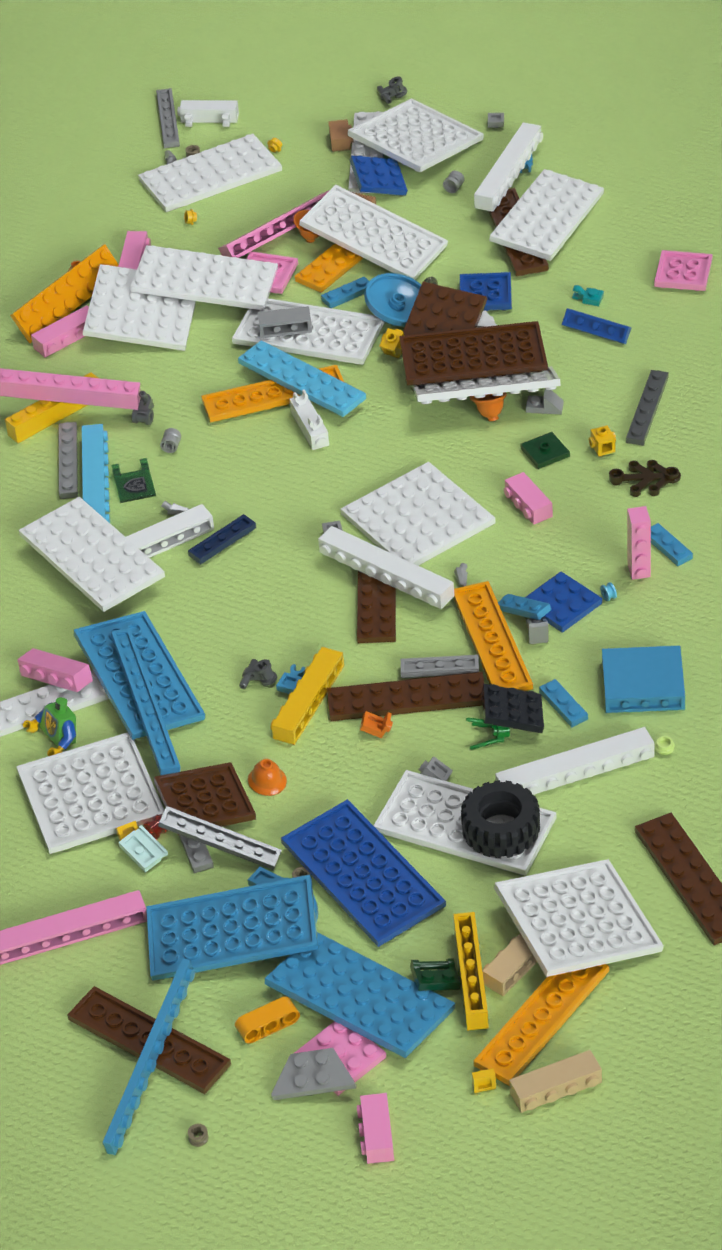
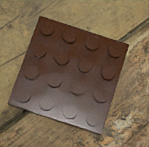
(444, 309)
(208, 794)

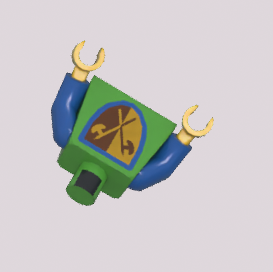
(58, 724)

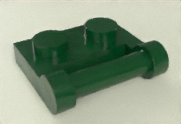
(434, 979)

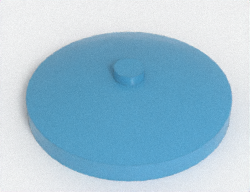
(392, 297)

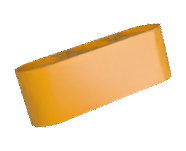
(267, 1019)

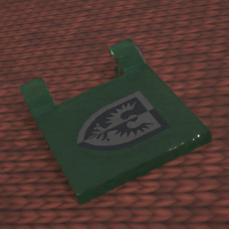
(134, 484)

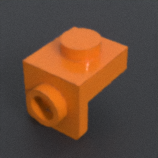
(375, 724)

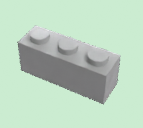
(284, 322)

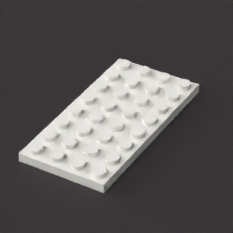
(209, 172)
(546, 214)
(373, 233)
(204, 277)
(334, 334)
(491, 385)
(91, 554)
(430, 815)

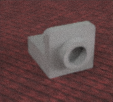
(435, 769)

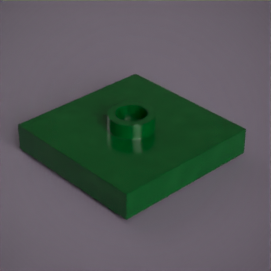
(545, 450)

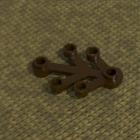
(647, 475)

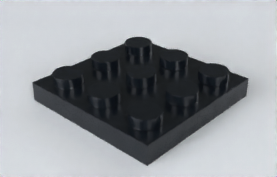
(512, 708)

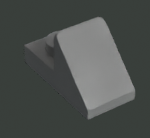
(549, 404)
(537, 630)

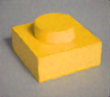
(126, 829)
(483, 1080)

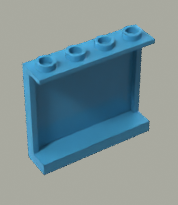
(643, 679)

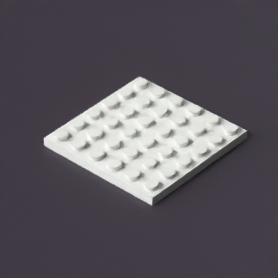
(415, 135)
(135, 316)
(418, 515)
(89, 792)
(578, 917)

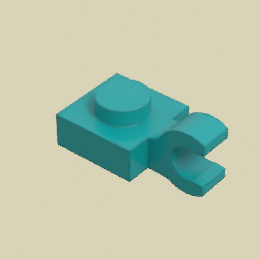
(590, 296)

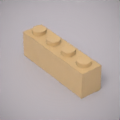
(508, 966)
(555, 1081)

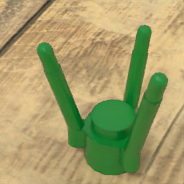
(498, 731)

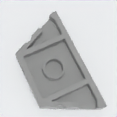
(312, 1074)

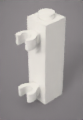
(208, 112)
(309, 421)

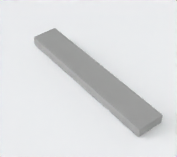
(168, 118)

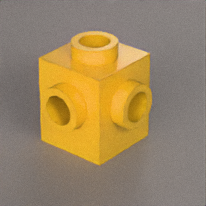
(391, 342)
(602, 440)

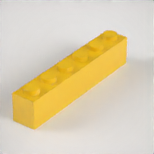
(39, 416)
(307, 695)
(471, 971)

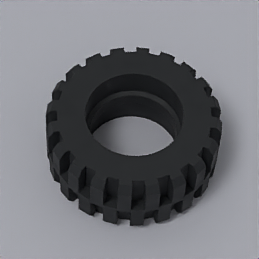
(502, 838)

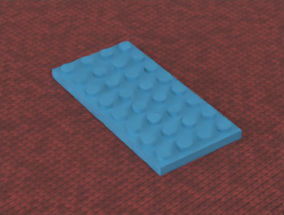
(170, 688)
(232, 927)
(361, 995)

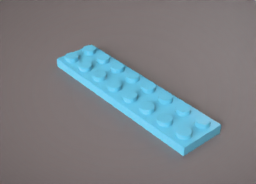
(300, 376)

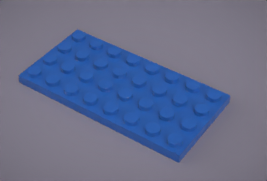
(363, 872)

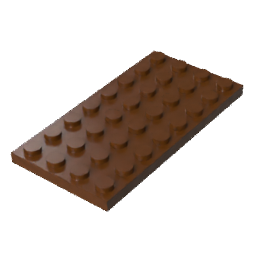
(473, 353)

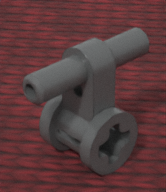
(392, 90)
(144, 413)
(258, 671)

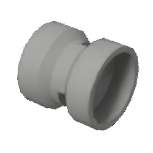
(453, 181)
(170, 440)

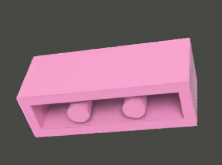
(528, 498)
(375, 1128)

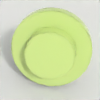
(664, 745)

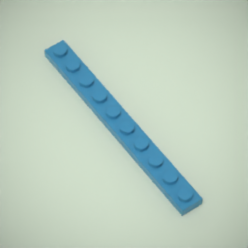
(145, 702)
(147, 1061)

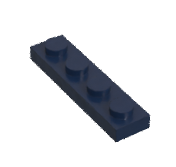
(222, 539)

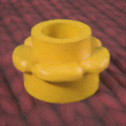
(274, 145)
(190, 216)

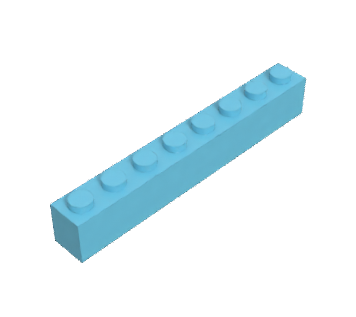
(95, 469)

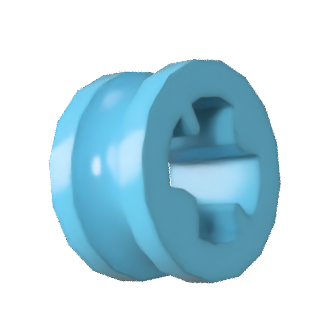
(608, 591)

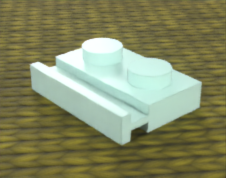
(143, 848)

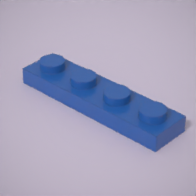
(596, 326)

